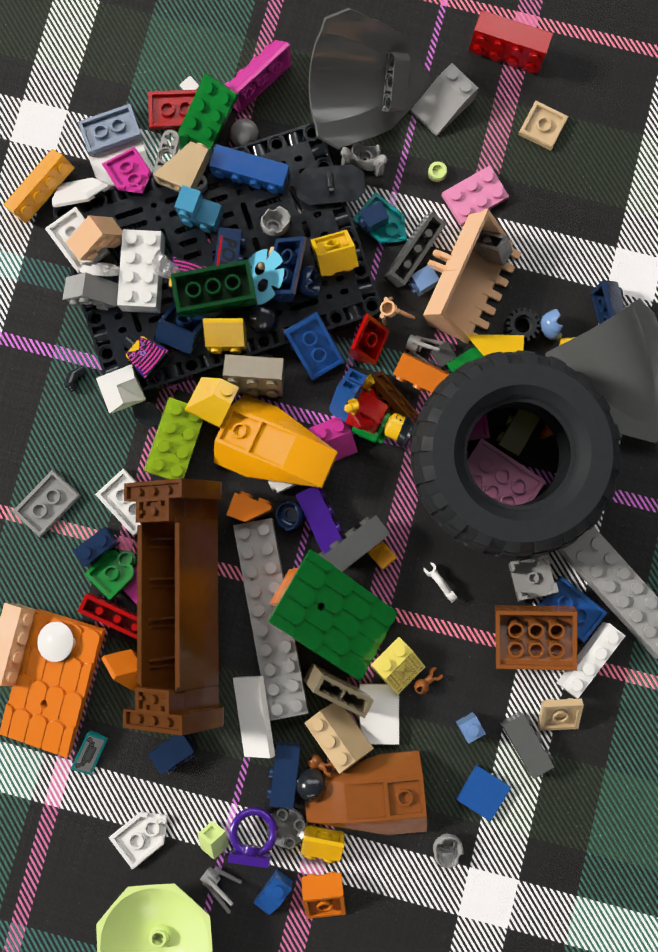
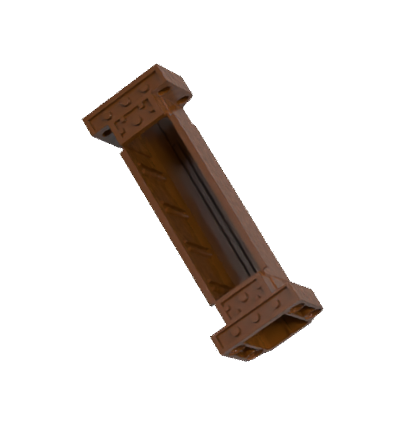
(176, 606)

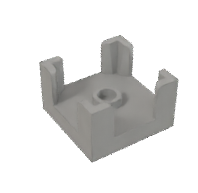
(533, 578)

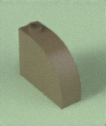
(337, 690)

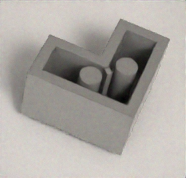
(89, 290)

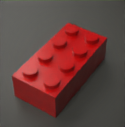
(510, 41)

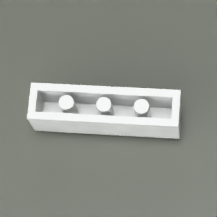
(591, 659)

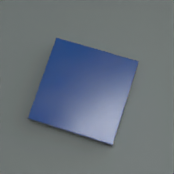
(483, 793)

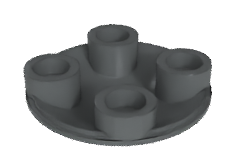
(289, 827)

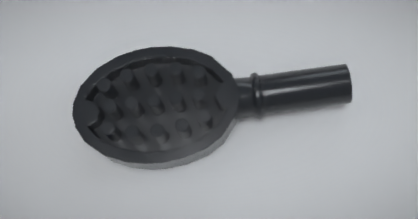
(147, 414)

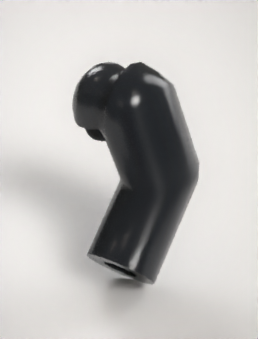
(72, 377)

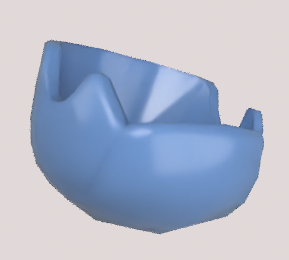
(549, 325)

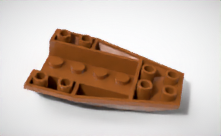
(375, 796)

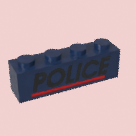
(229, 246)

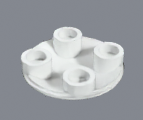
(56, 641)

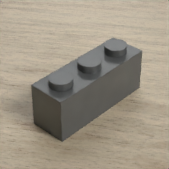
(527, 744)

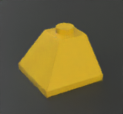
(212, 400)

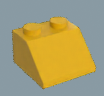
(335, 253)
(225, 335)
(322, 843)

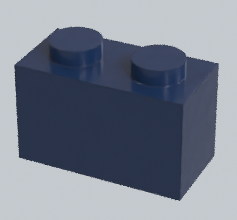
(96, 546)
(172, 752)

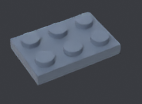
(110, 129)

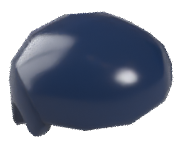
(307, 283)
(289, 515)

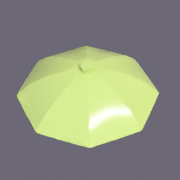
(154, 921)

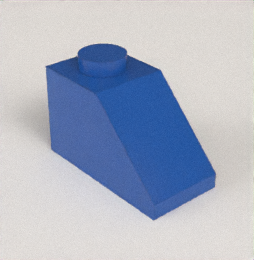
(274, 892)

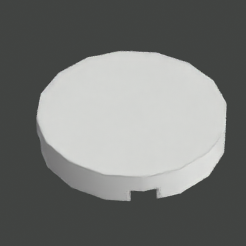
(99, 269)

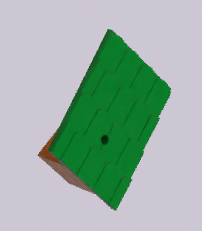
(331, 614)

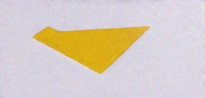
(497, 343)

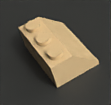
(339, 736)

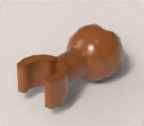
(424, 684)
(316, 763)

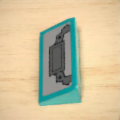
(89, 753)

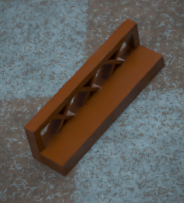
(396, 401)

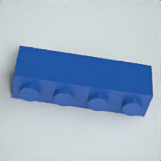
(249, 169)

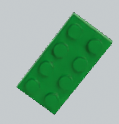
(207, 113)

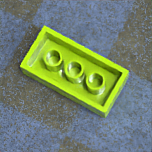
(173, 441)

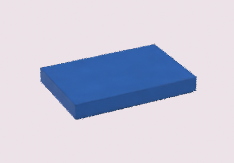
(314, 346)
(588, 612)

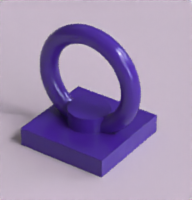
(252, 854)

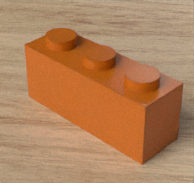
(419, 372)

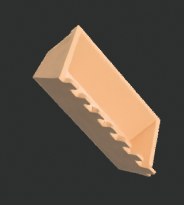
(466, 281)

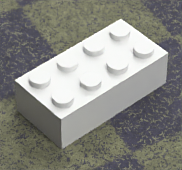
(138, 283)

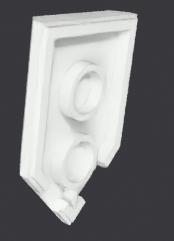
(78, 191)
(140, 837)

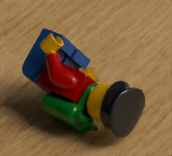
(367, 412)

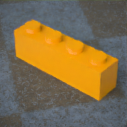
(39, 186)

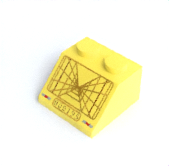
(398, 665)

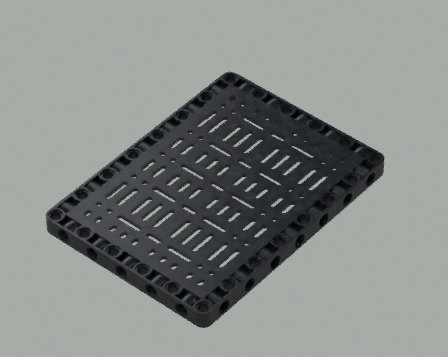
(348, 307)

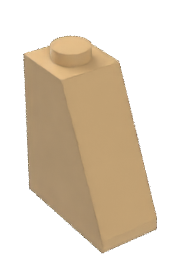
(184, 167)

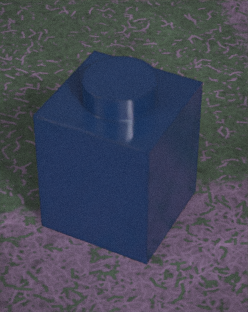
(373, 217)

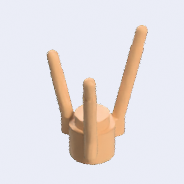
(389, 309)

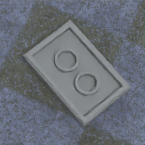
(46, 503)

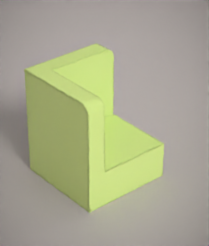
(213, 840)

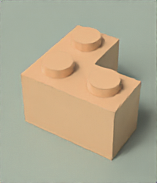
(93, 235)

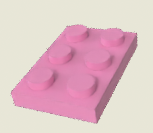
(475, 194)

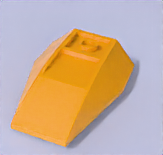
(271, 445)

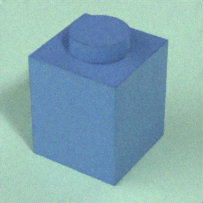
(423, 280)
(470, 727)

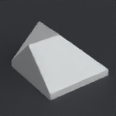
(121, 389)

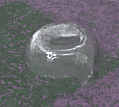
(163, 266)

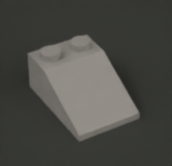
(445, 99)

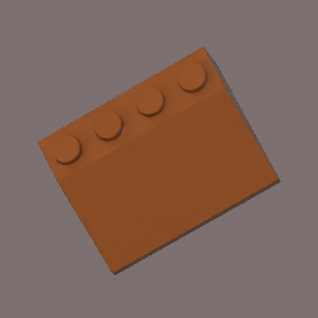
(536, 637)

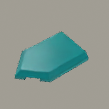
(394, 230)

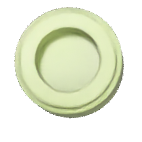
(437, 171)

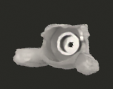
(374, 161)

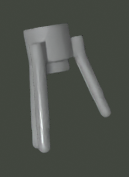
(416, 343)
(210, 880)

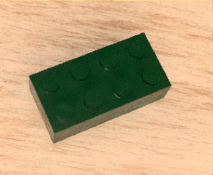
(213, 289)

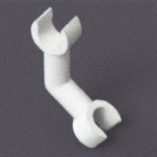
(442, 584)

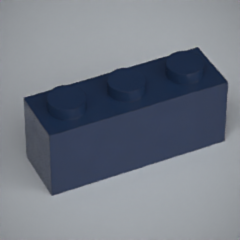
(284, 775)

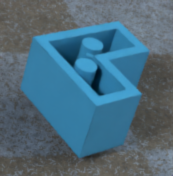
(198, 211)

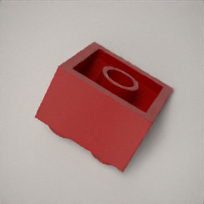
(369, 341)

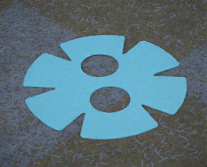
(273, 276)

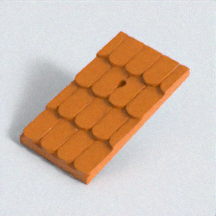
(52, 695)

